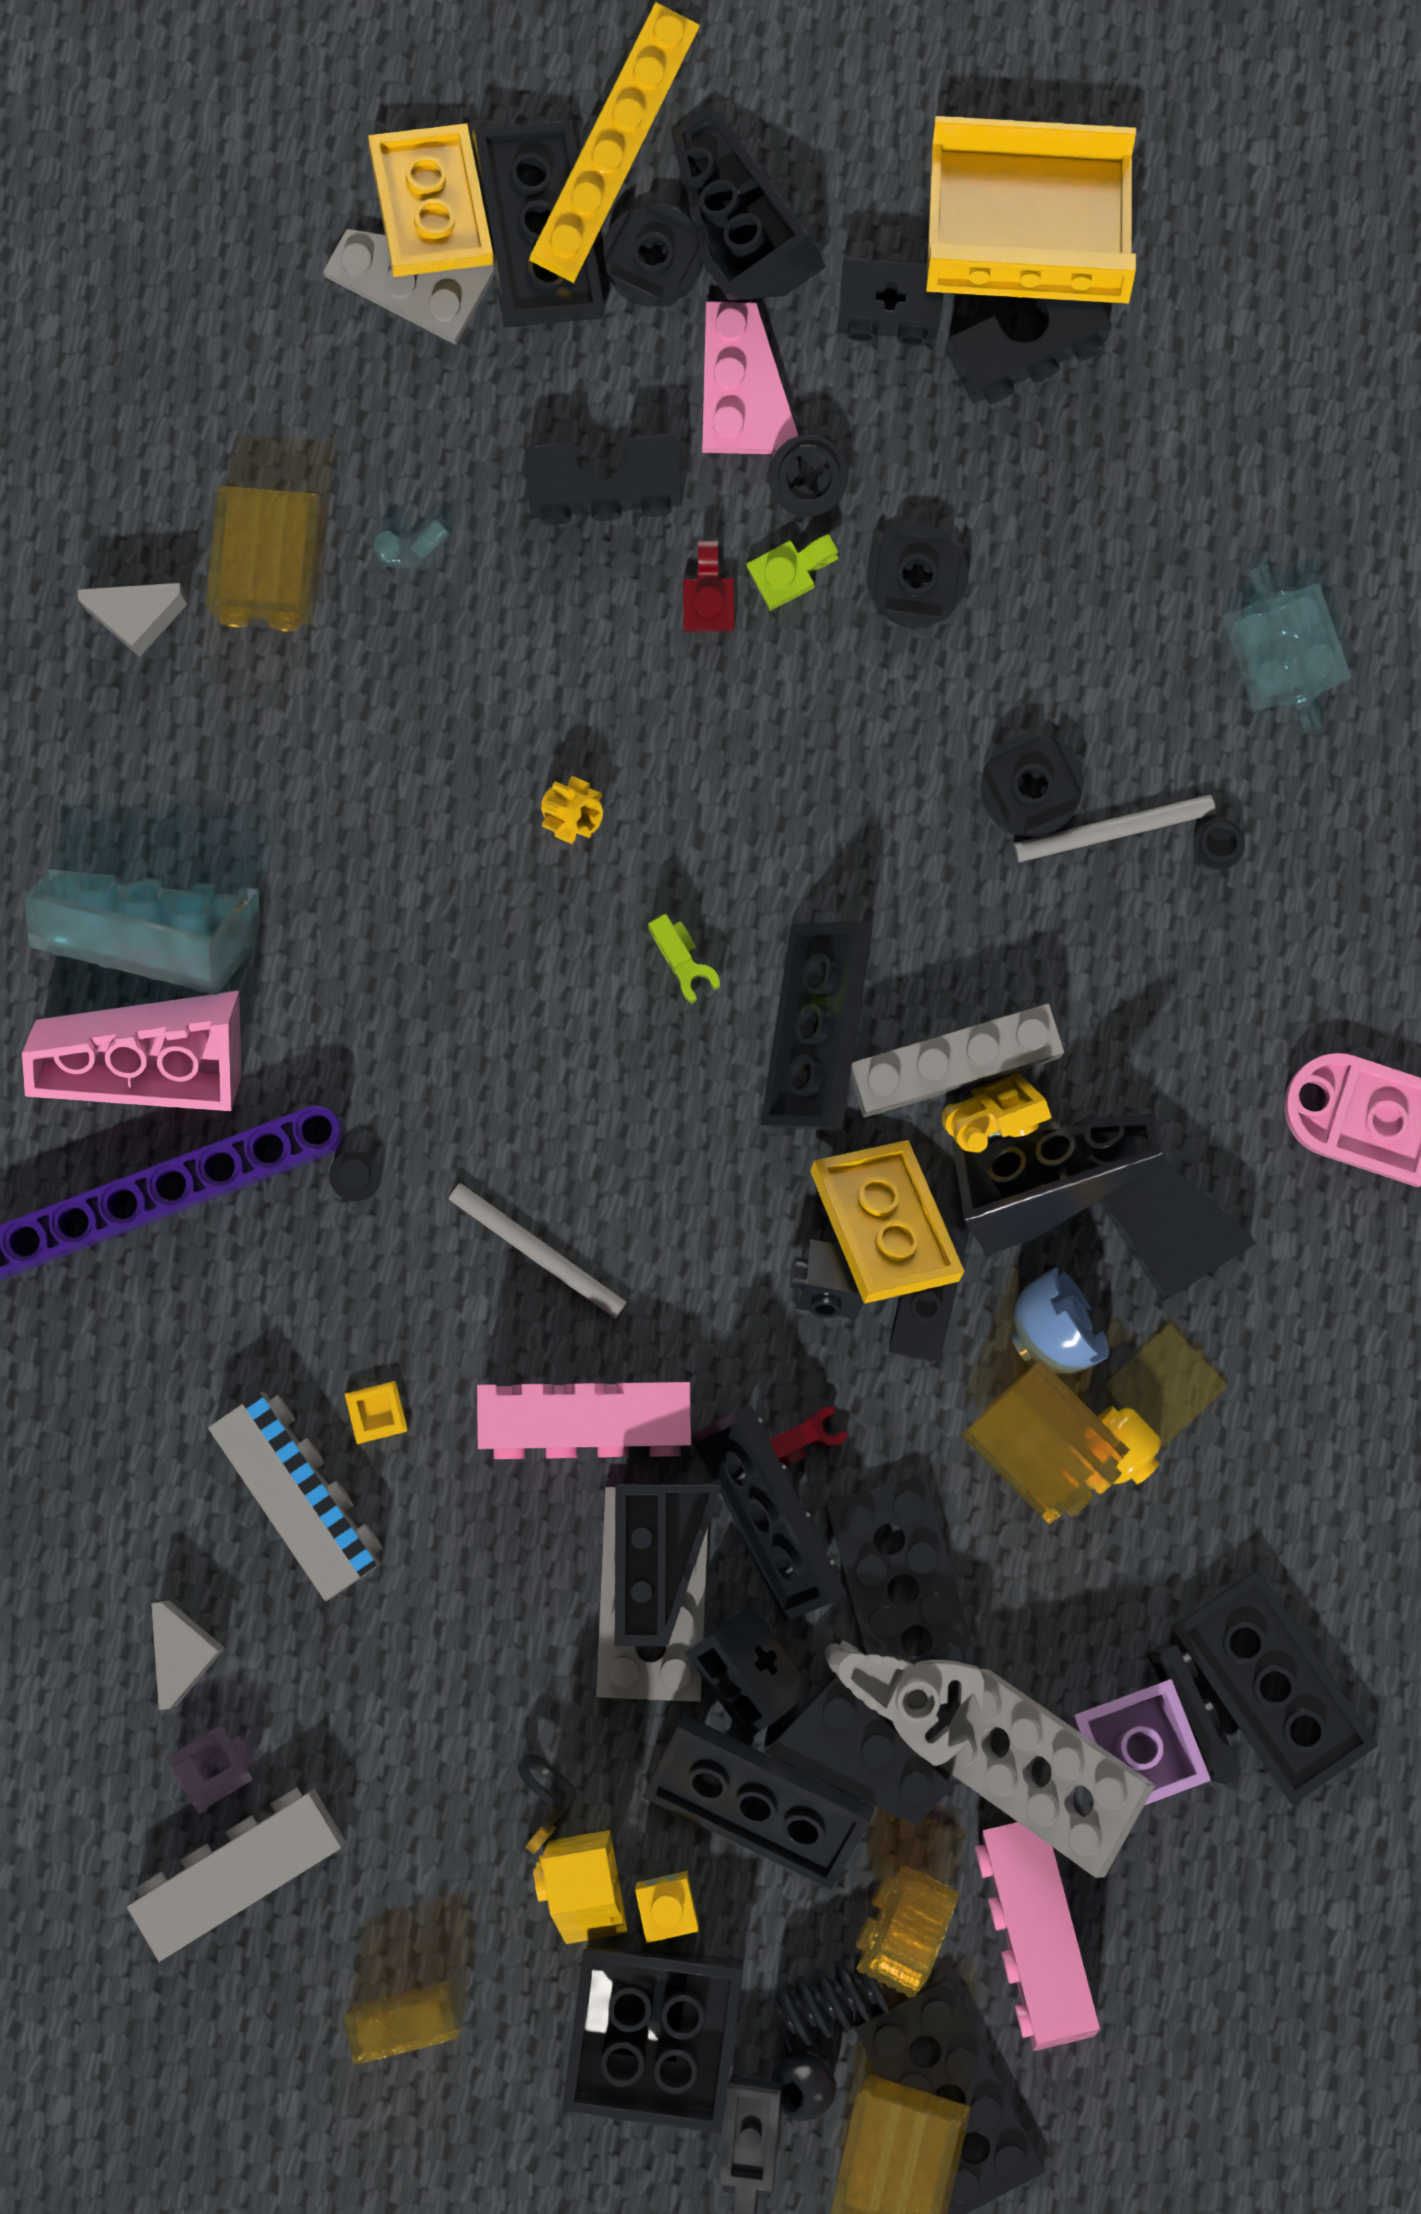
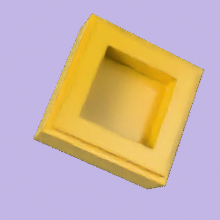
(376, 1412)

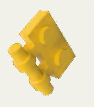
(1001, 1106)

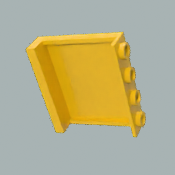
(1031, 210)

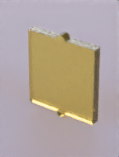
(1166, 1384)

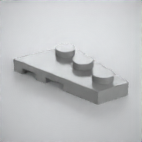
(432, 300)

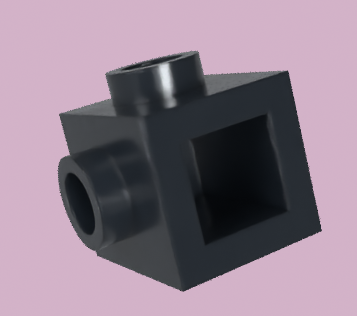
(825, 1282)

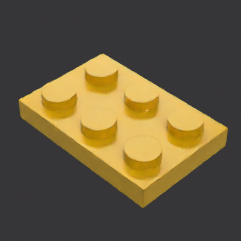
(430, 200)
(886, 1221)

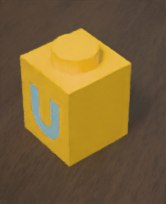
(667, 1906)

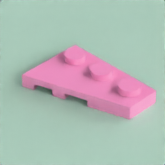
(742, 387)

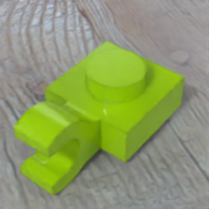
(785, 573)
(675, 946)

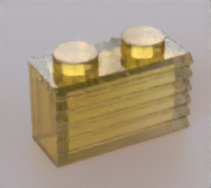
(907, 1931)
(402, 2022)

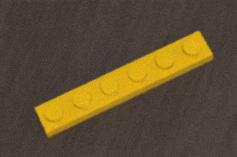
(614, 142)

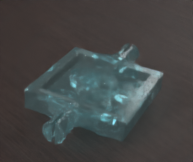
(1286, 648)

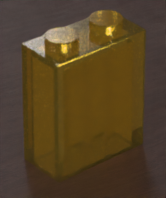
(264, 557)
(1047, 1444)
(900, 2151)

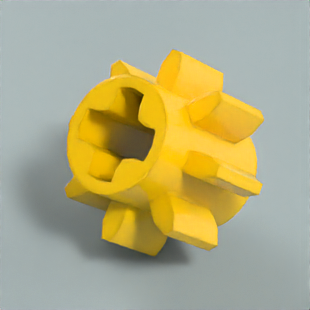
(572, 809)

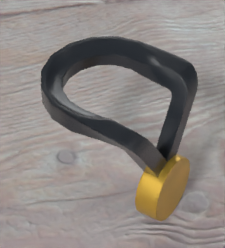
(536, 1762)

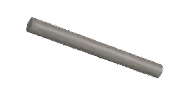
(1114, 828)
(537, 1250)

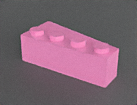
(140, 1054)
(584, 1417)
(1039, 1937)

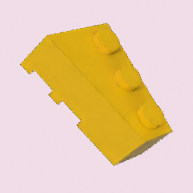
(581, 1887)

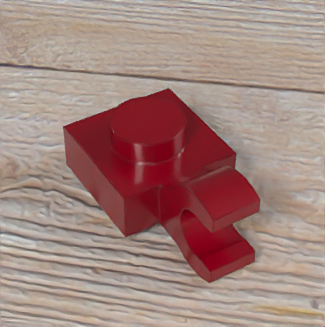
(708, 600)
(790, 1444)

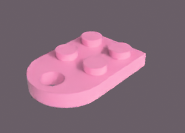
(1367, 1115)

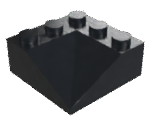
(653, 2037)

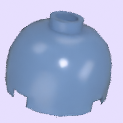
(1056, 1325)

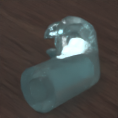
(410, 552)

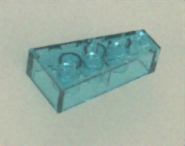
(144, 928)

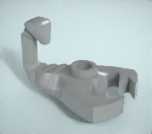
(908, 1693)

